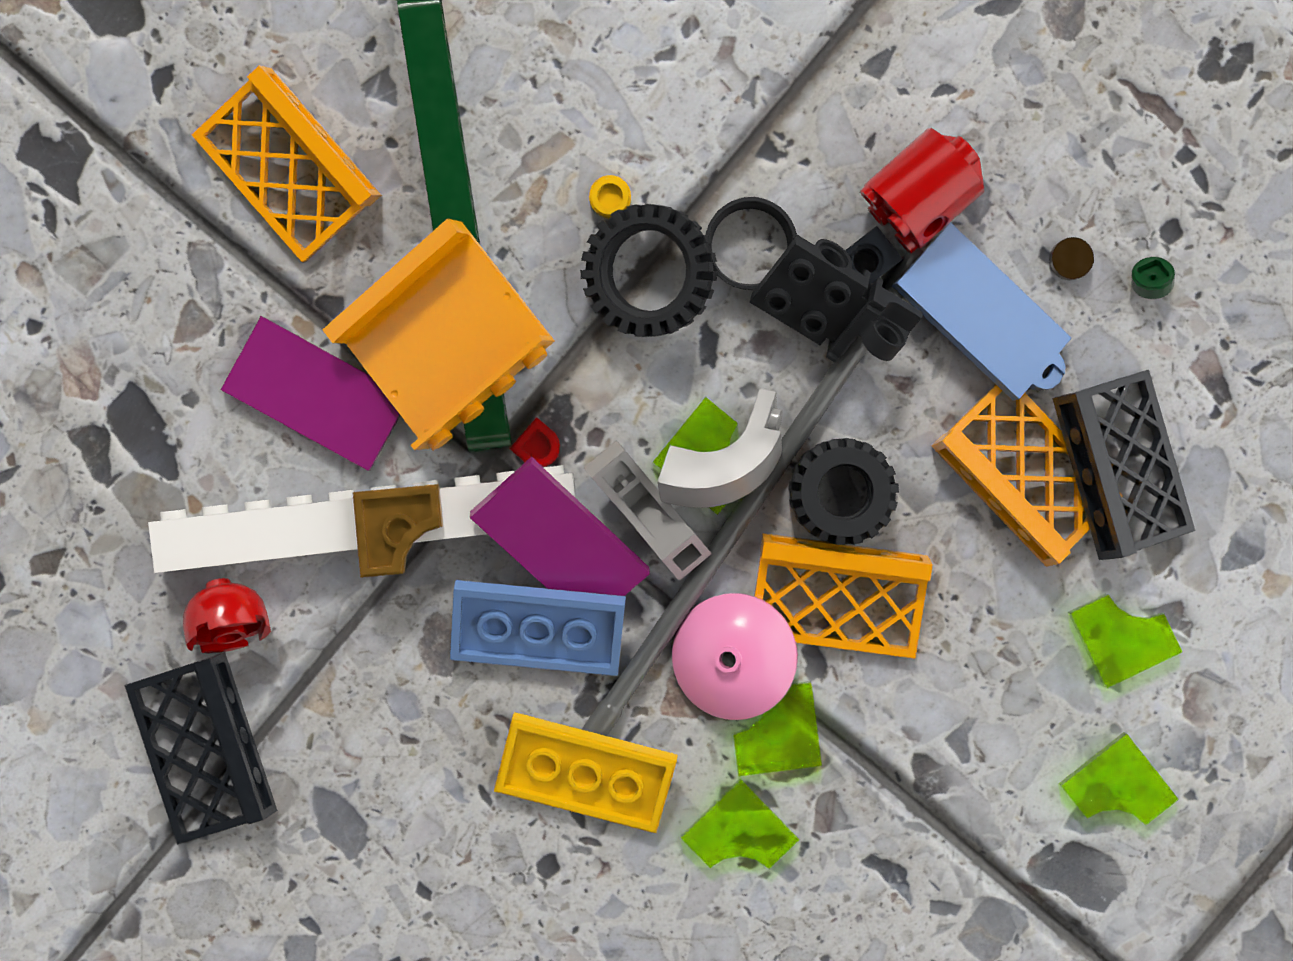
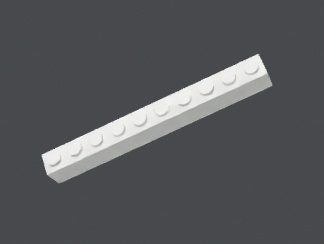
(301, 526)

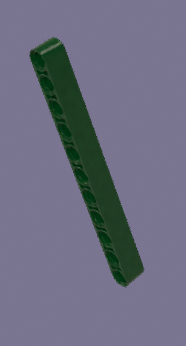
(445, 162)

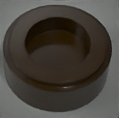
(1071, 258)

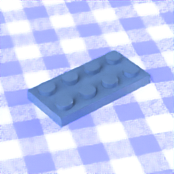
(536, 627)

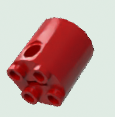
(925, 187)

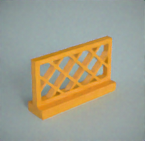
(314, 141)
(999, 493)
(854, 562)

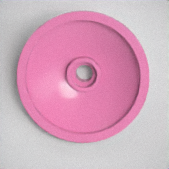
(762, 650)

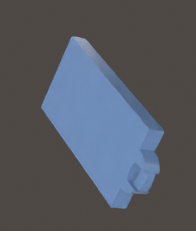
(985, 314)

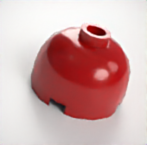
(224, 616)

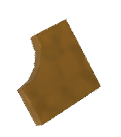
(391, 523)

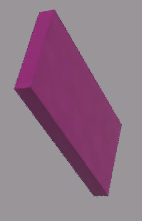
(312, 393)
(557, 535)

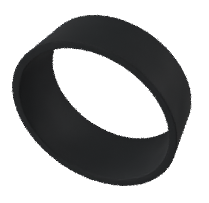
(750, 203)

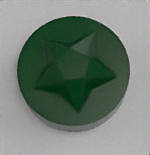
(1153, 277)

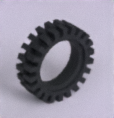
(600, 262)

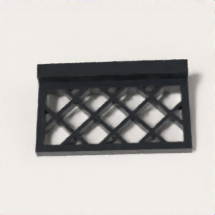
(1099, 473)
(235, 743)

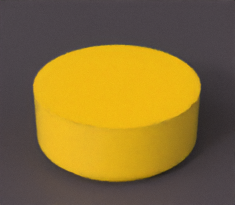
(609, 195)

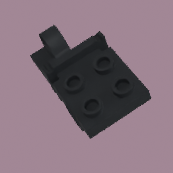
(826, 298)

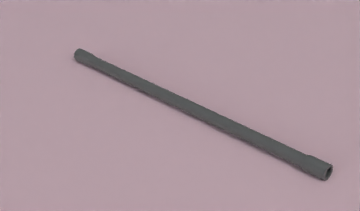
(610, 708)

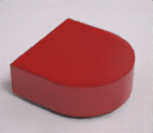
(537, 442)

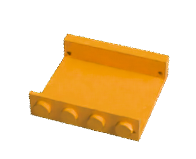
(442, 333)

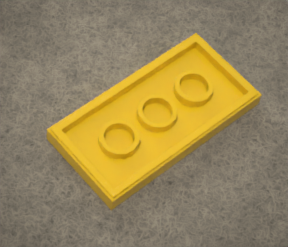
(585, 772)

